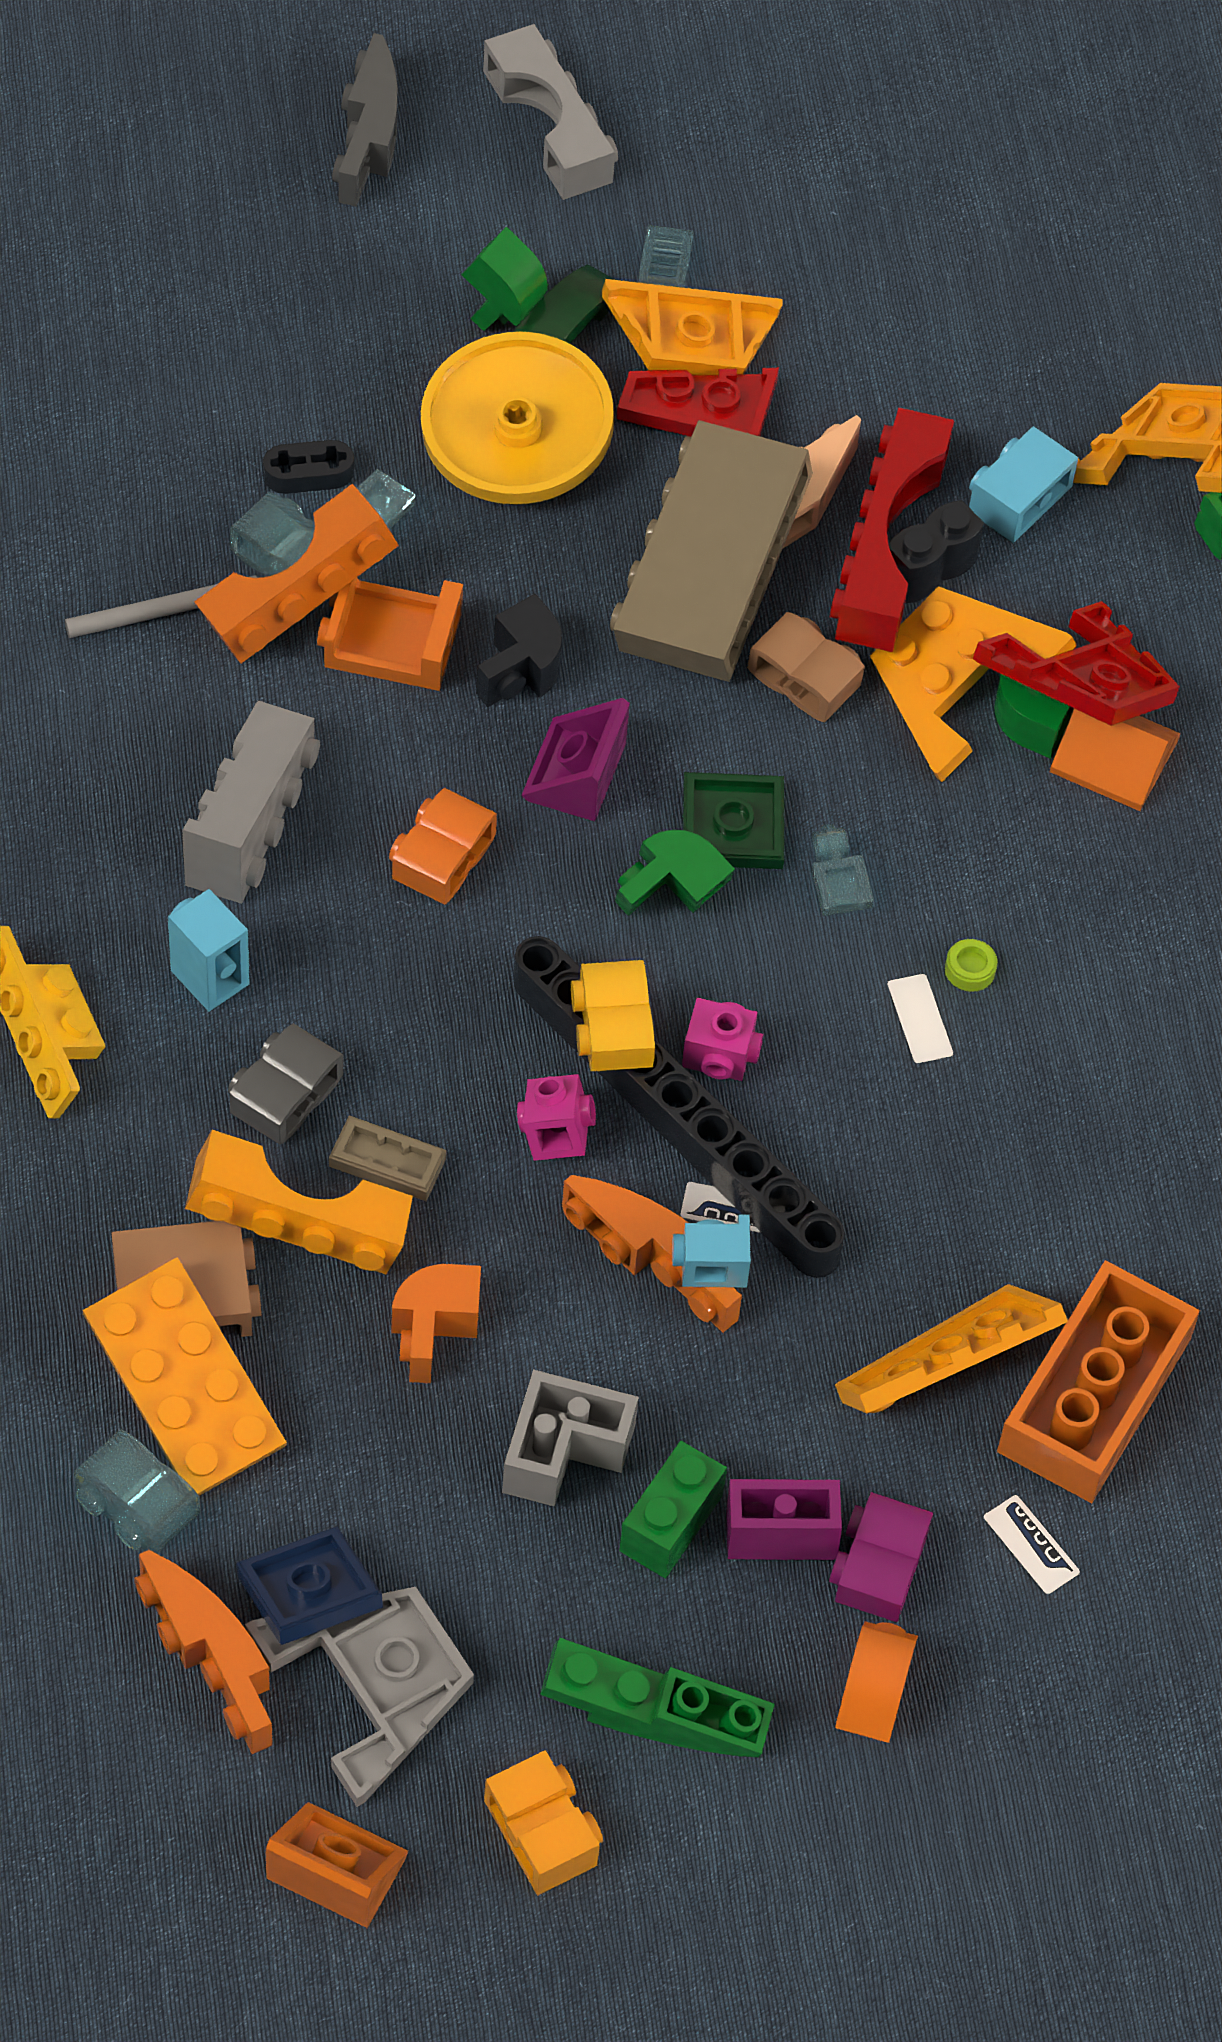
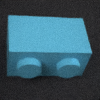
(1022, 483)
(208, 949)

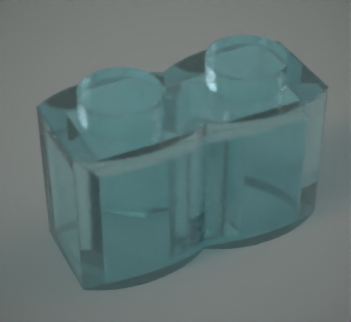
(272, 534)
(136, 1493)

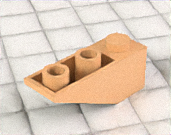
(829, 460)

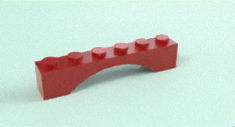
(875, 589)

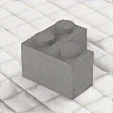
(561, 1423)

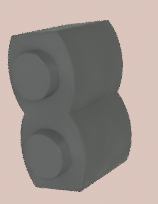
(285, 1083)

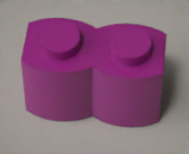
(882, 1556)

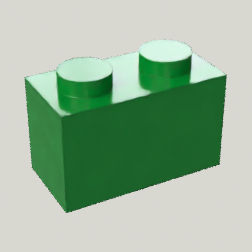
(672, 1509)

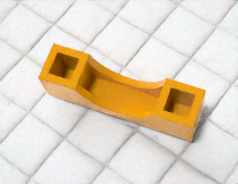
(239, 1188)

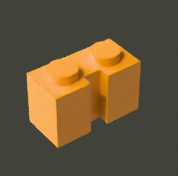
(541, 1822)

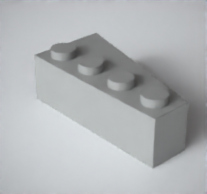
(248, 802)

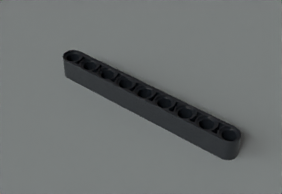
(687, 1125)

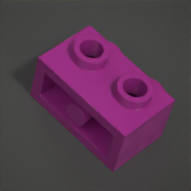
(783, 1519)

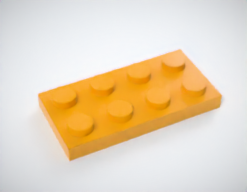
(184, 1377)

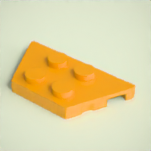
(691, 326)

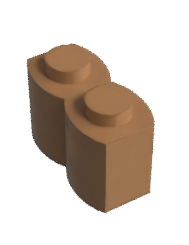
(806, 666)

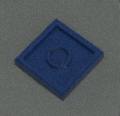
(309, 1585)

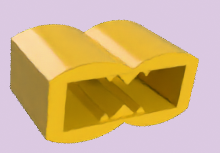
(615, 1015)

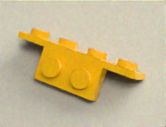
(47, 1023)

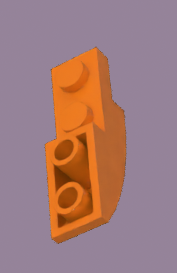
(640, 1233)
(209, 1635)

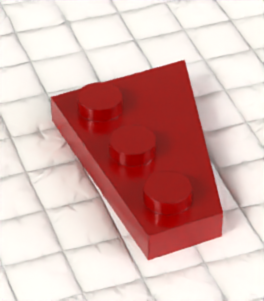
(678, 399)

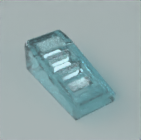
(669, 235)

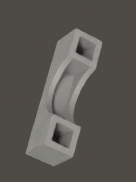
(527, 72)

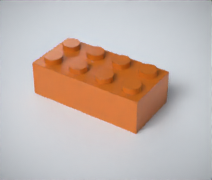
(1098, 1381)

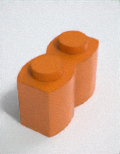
(442, 845)

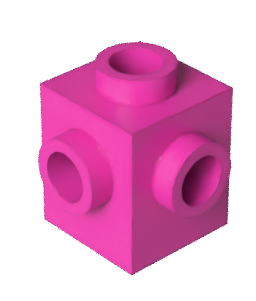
(721, 1039)
(556, 1116)

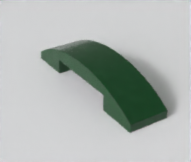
(569, 306)

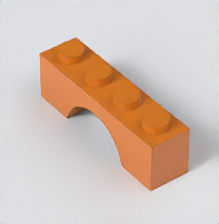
(257, 610)

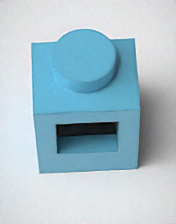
(713, 1253)

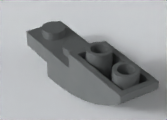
(370, 121)

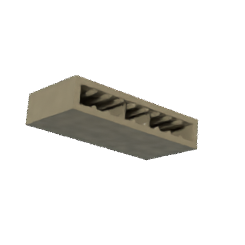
(711, 550)

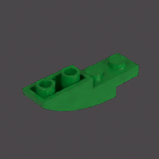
(655, 1705)

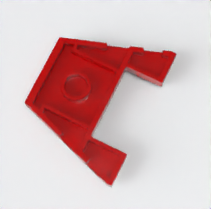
(1098, 679)

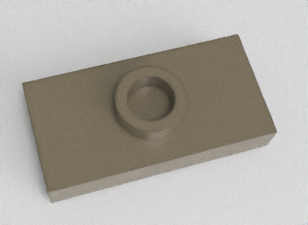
(387, 1158)

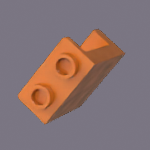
(392, 632)

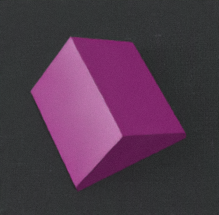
(579, 759)

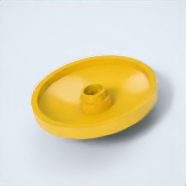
(517, 417)

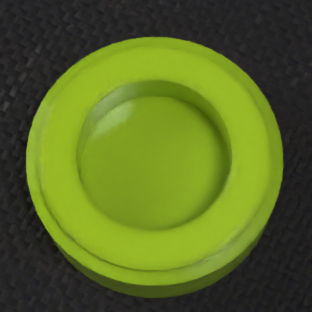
(971, 965)

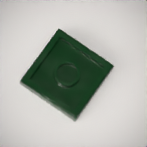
(737, 816)

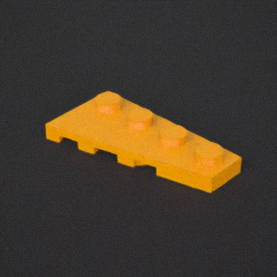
(955, 1344)

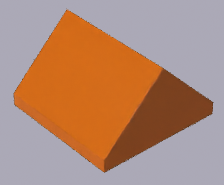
(1114, 759)
(333, 1863)

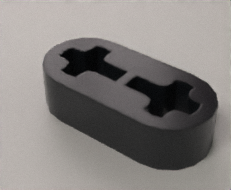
(308, 466)

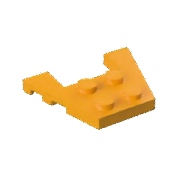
(1163, 424)
(936, 665)

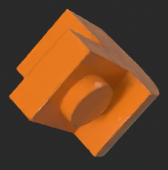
(431, 1304)
(876, 1680)

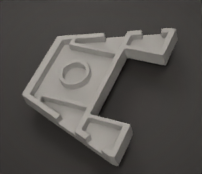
(398, 1671)

